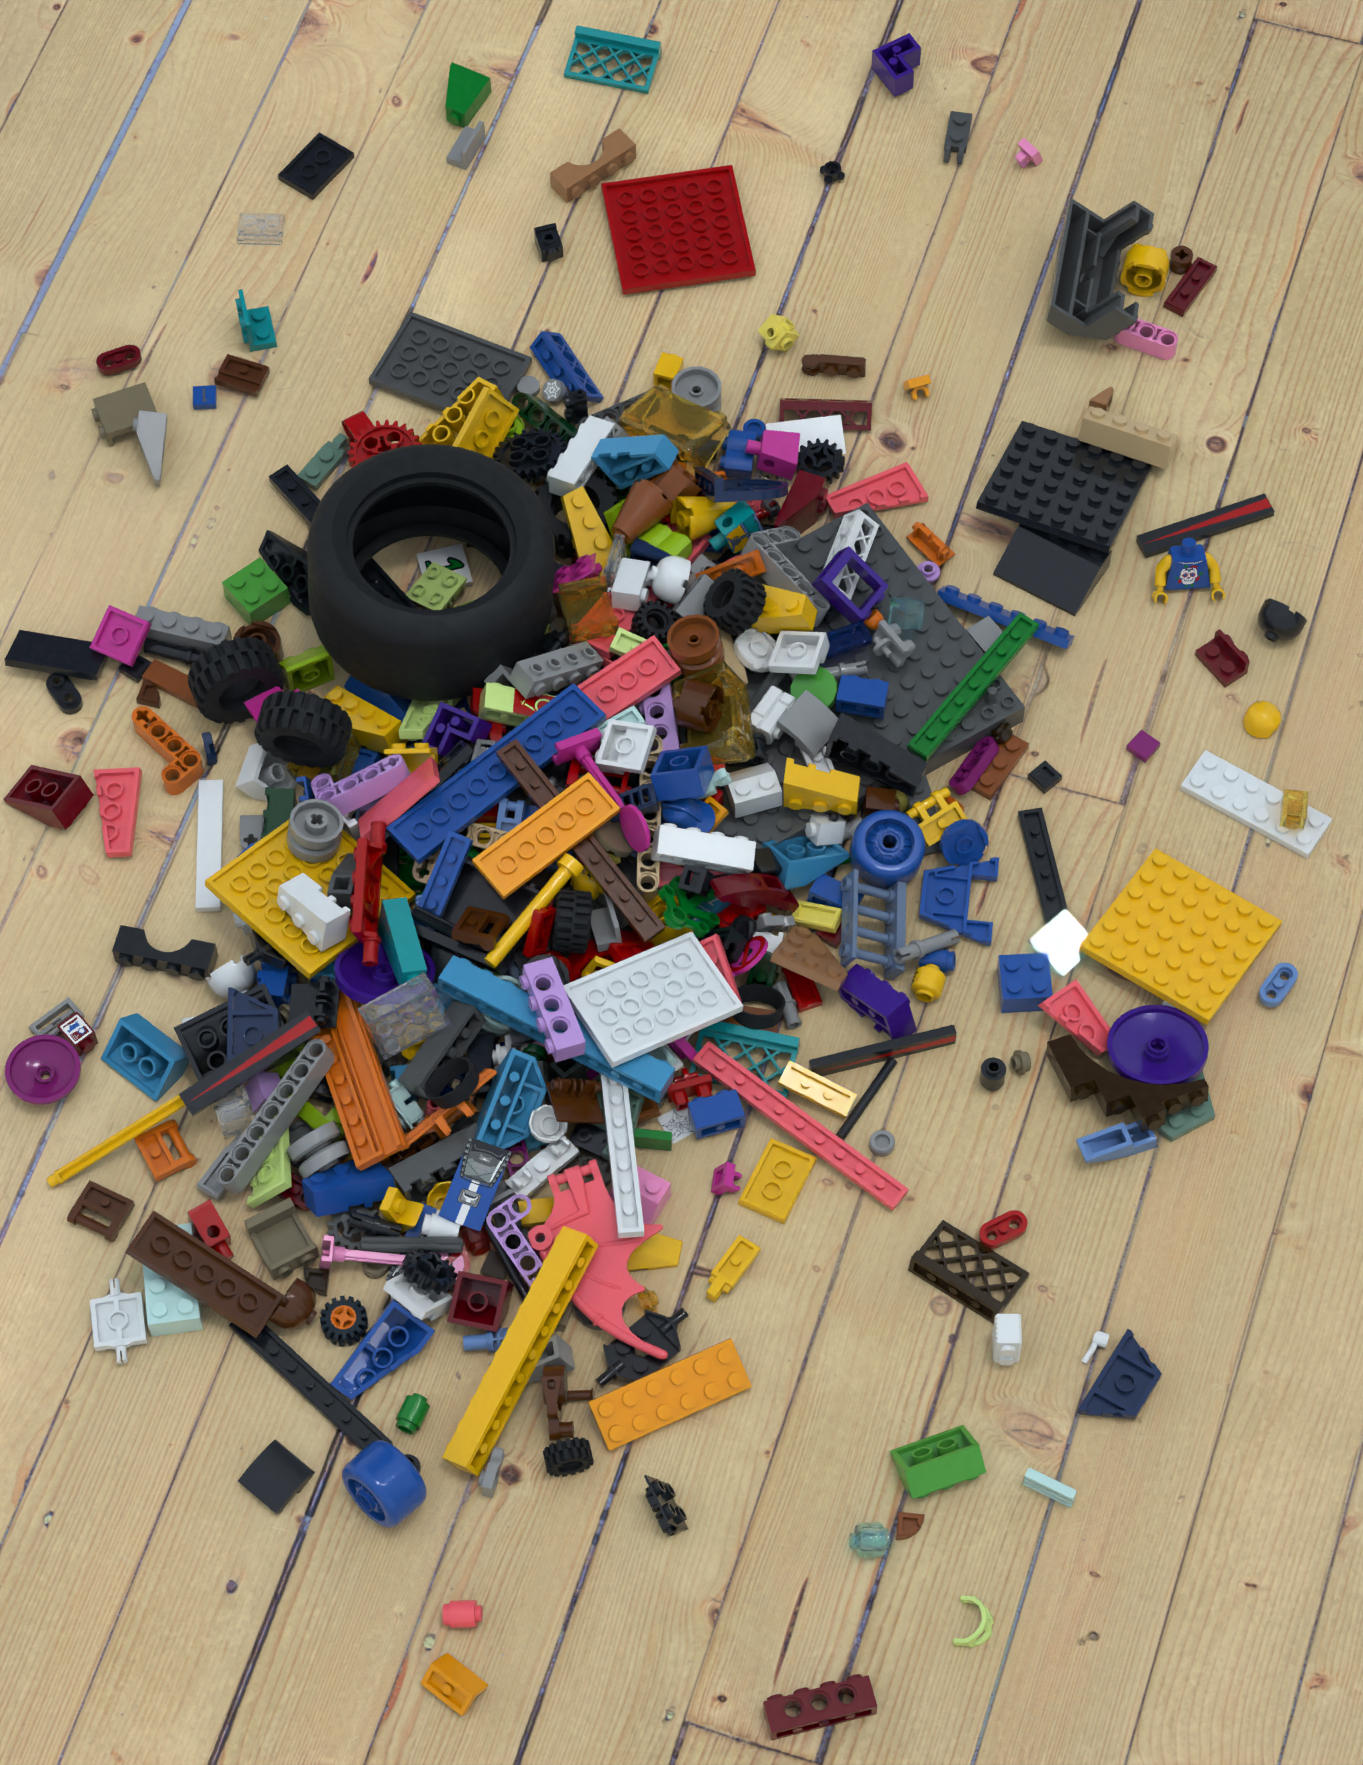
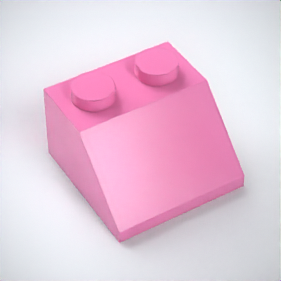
(653, 1193)

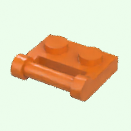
(157, 1153)

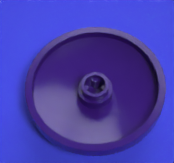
(366, 982)
(1157, 1045)

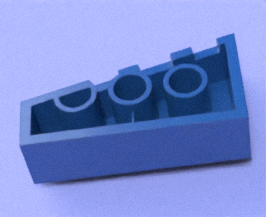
(278, 981)

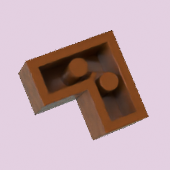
(676, 482)

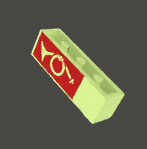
(508, 705)

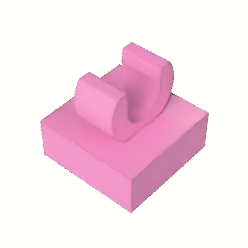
(1027, 154)

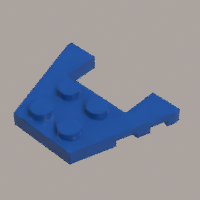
(947, 898)

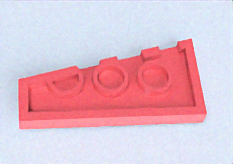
(118, 801)

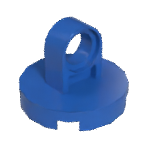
(963, 842)

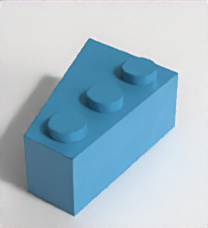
(634, 457)

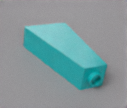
(400, 939)

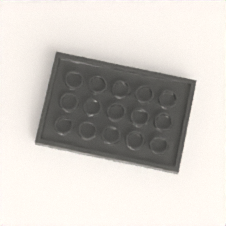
(439, 362)

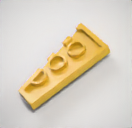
(586, 526)

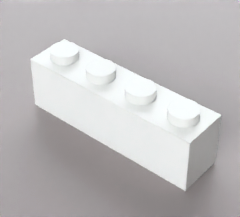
(575, 464)
(703, 850)

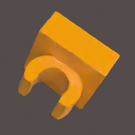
(917, 384)

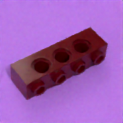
(809, 1719)

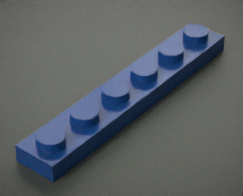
(973, 603)

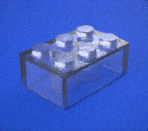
(404, 1016)

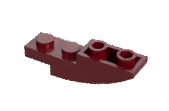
(754, 888)

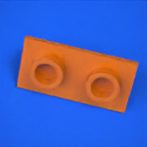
(929, 544)

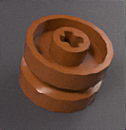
(695, 643)

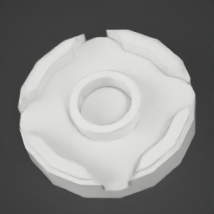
(754, 649)

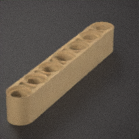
(644, 873)

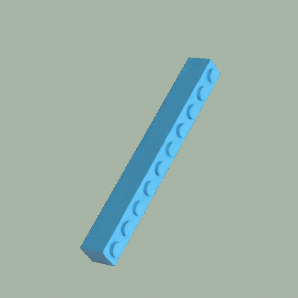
(511, 1007)

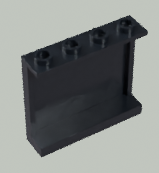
(471, 891)

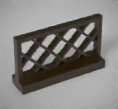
(952, 1284)

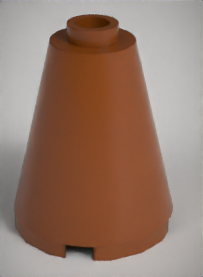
(641, 510)

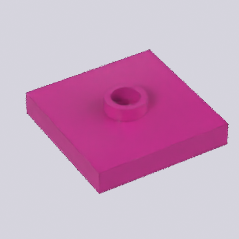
(120, 635)

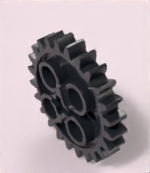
(531, 453)

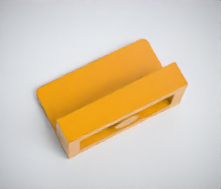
(453, 1683)

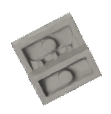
(808, 723)

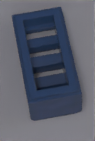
(646, 552)
(639, 792)

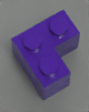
(895, 62)
(451, 726)

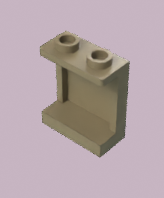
(119, 408)
(281, 1239)

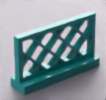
(619, 44)
(754, 1039)

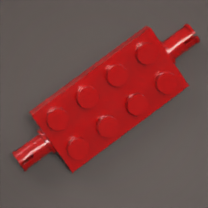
(367, 891)

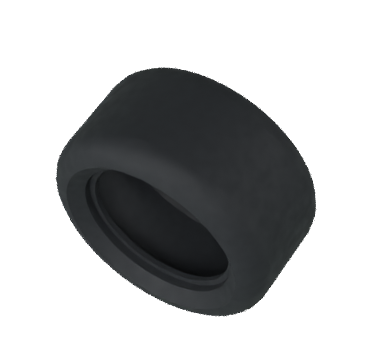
(439, 495)

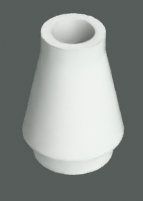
(439, 1227)

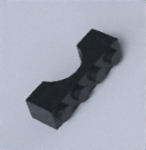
(193, 960)

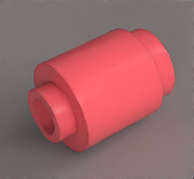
(462, 1614)

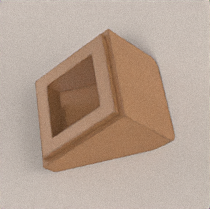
(1103, 399)

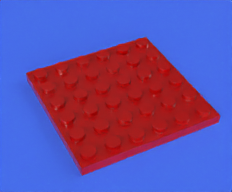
(677, 229)

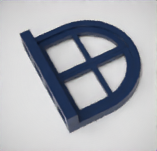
(731, 490)

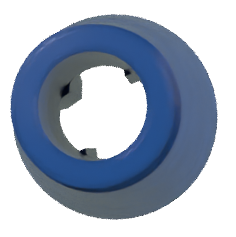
(942, 958)

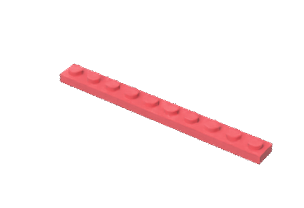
(801, 1126)

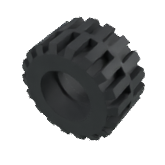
(735, 601)
(572, 921)

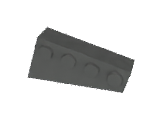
(432, 1165)

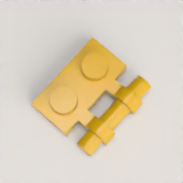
(935, 825)

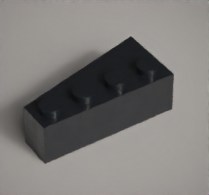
(874, 756)

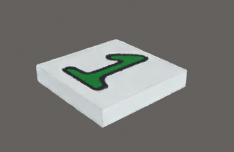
(448, 557)

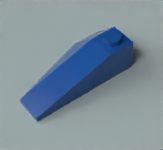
(385, 1347)

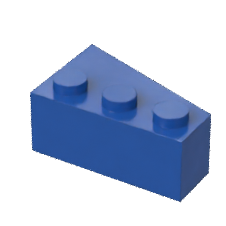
(345, 1187)

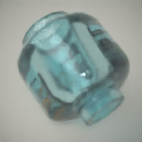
(870, 1539)

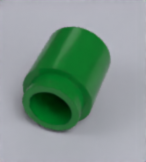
(412, 1413)

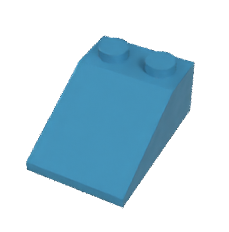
(804, 860)

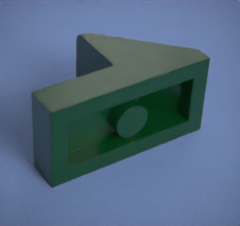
(764, 972)

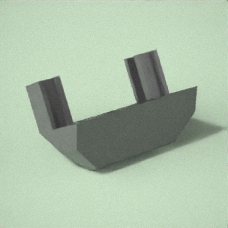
(1087, 270)

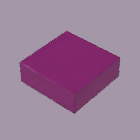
(1143, 746)

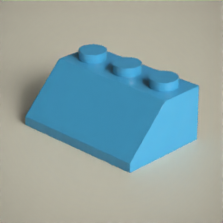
(145, 1056)

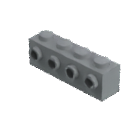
(183, 630)
(555, 669)

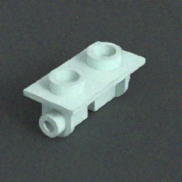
(408, 1113)

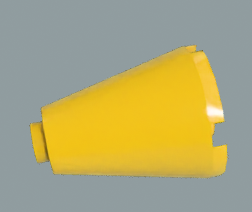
(696, 515)

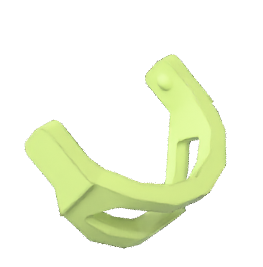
(986, 1624)

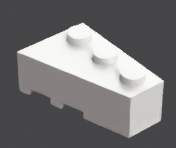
(313, 911)

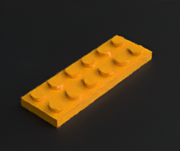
(546, 835)
(669, 1394)

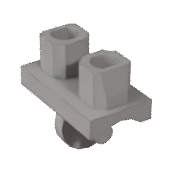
(889, 643)

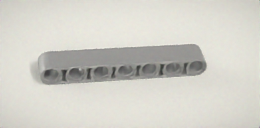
(271, 1127)

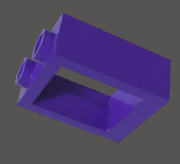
(840, 601)

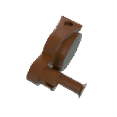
(557, 1394)

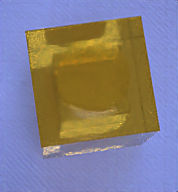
(1294, 809)

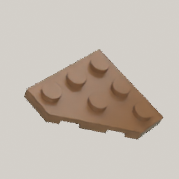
(809, 957)

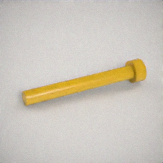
(568, 868)

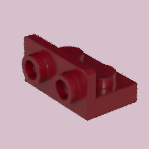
(1223, 659)

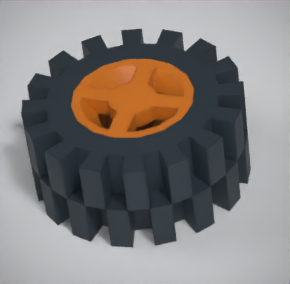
(343, 1312)

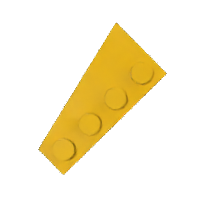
(450, 423)
(369, 724)

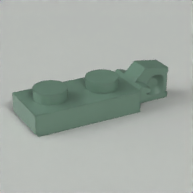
(324, 462)

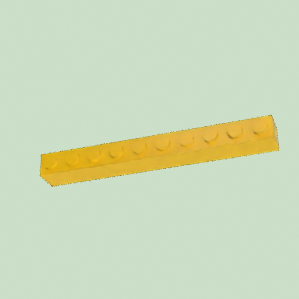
(520, 1351)

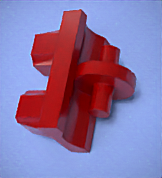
(688, 1086)

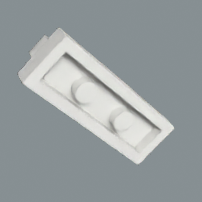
(545, 1163)

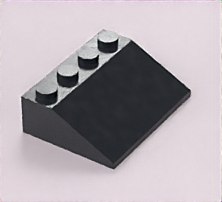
(1052, 568)
(206, 1036)

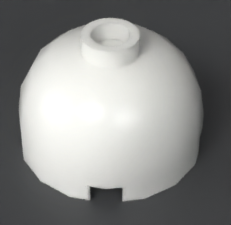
(669, 578)
(232, 975)

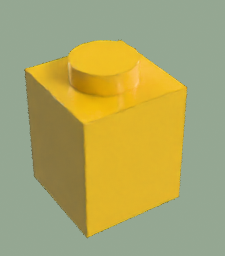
(666, 369)

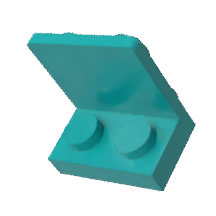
(255, 325)

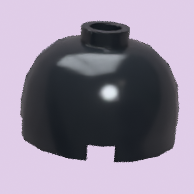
(1279, 621)

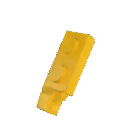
(731, 1267)

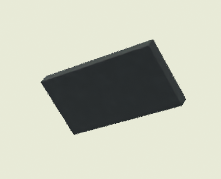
(55, 655)

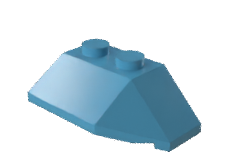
(510, 1100)

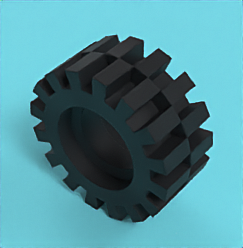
(655, 611)
(568, 1457)

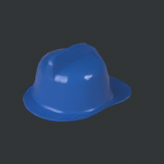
(688, 813)

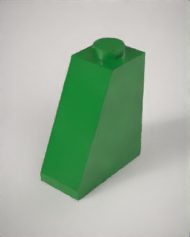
(465, 94)

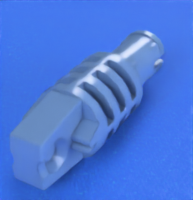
(489, 1341)

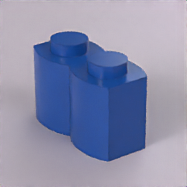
(737, 462)

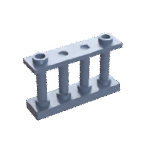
(893, 918)

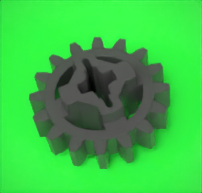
(351, 1238)

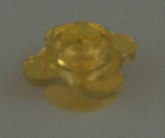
(648, 1300)

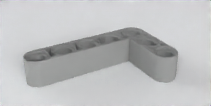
(780, 570)

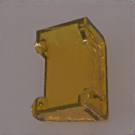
(687, 425)
(733, 736)

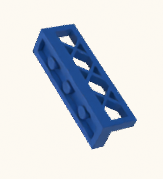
(563, 365)
(445, 874)

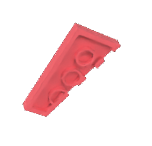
(882, 491)

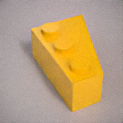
(785, 612)
(820, 790)

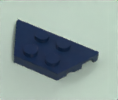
(248, 1022)
(1123, 1382)

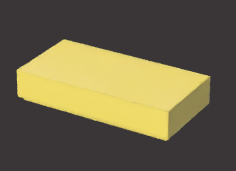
(817, 916)

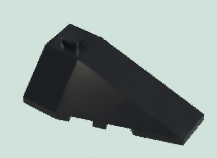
(290, 566)

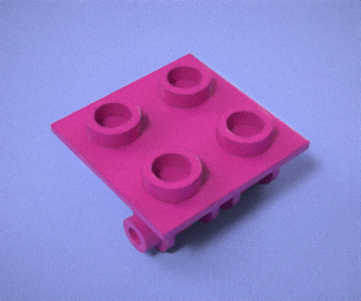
(583, 568)

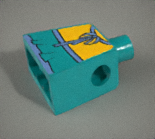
(735, 527)

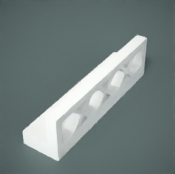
(847, 536)

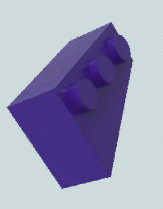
(879, 1002)

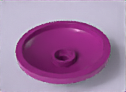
(41, 1057)

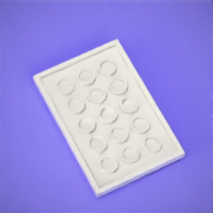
(652, 999)

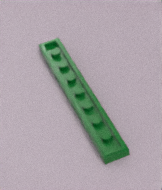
(972, 687)

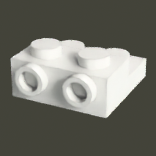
(799, 652)
(625, 747)
(416, 1300)

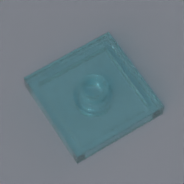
(1061, 941)

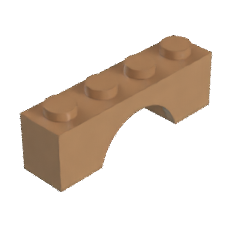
(572, 180)

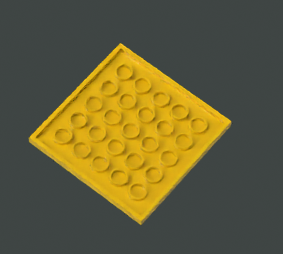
(251, 891)
(1180, 936)

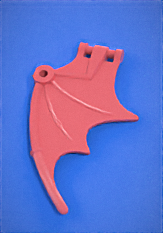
(606, 1280)

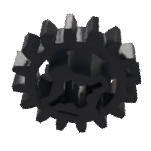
(821, 460)
(429, 1271)

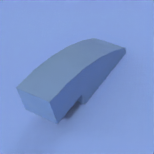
(1116, 1143)

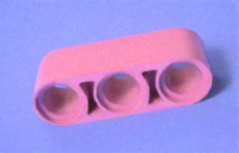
(1149, 339)

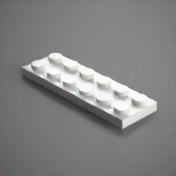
(1251, 803)

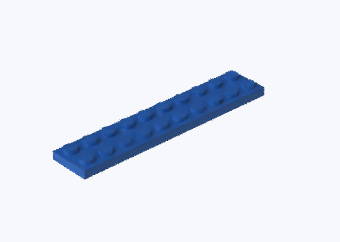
(487, 780)

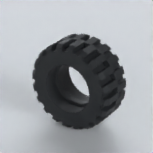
(602, 497)
(232, 675)
(303, 729)

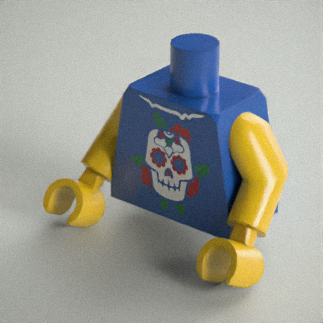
(1186, 568)

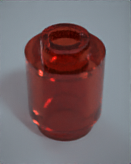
(475, 1241)

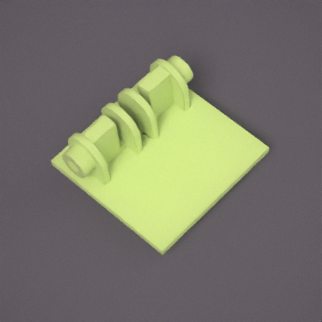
(437, 587)

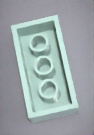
(168, 1306)

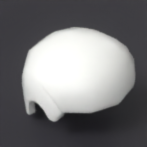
(545, 1126)

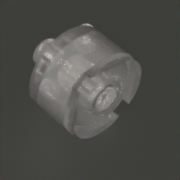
(234, 1112)

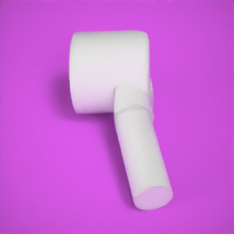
(1100, 1339)

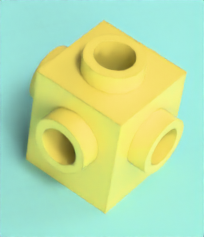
(778, 333)

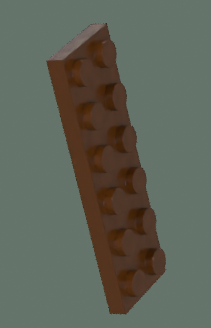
(204, 1274)

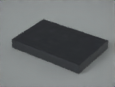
(316, 166)

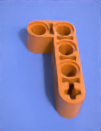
(164, 745)

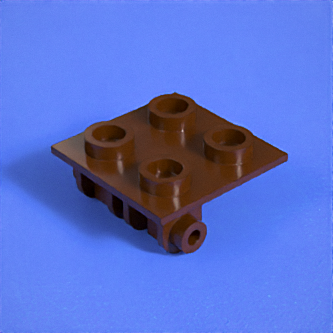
(575, 1100)

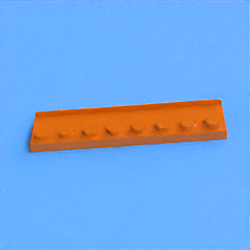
(361, 1089)

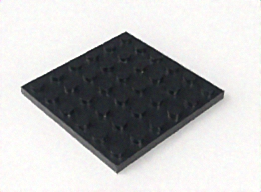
(1064, 486)

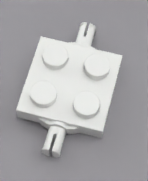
(118, 1321)

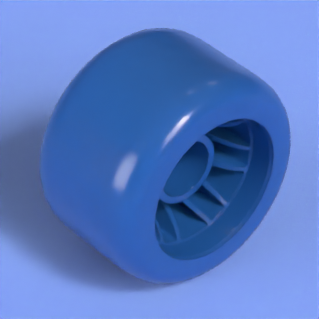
(882, 865)
(384, 1483)

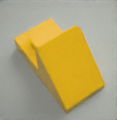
(400, 1210)

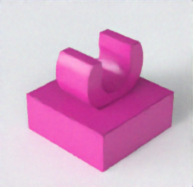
(723, 1179)

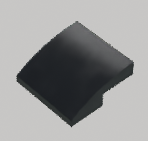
(276, 1476)

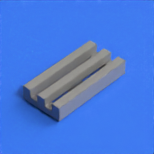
(52, 1028)

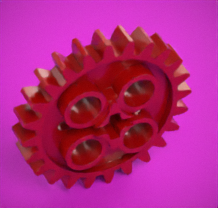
(360, 449)

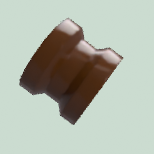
(1180, 259)

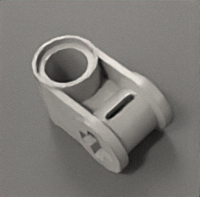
(250, 829)

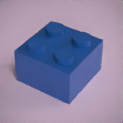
(682, 773)
(1023, 981)

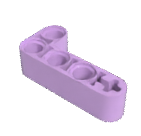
(363, 785)
(511, 1228)

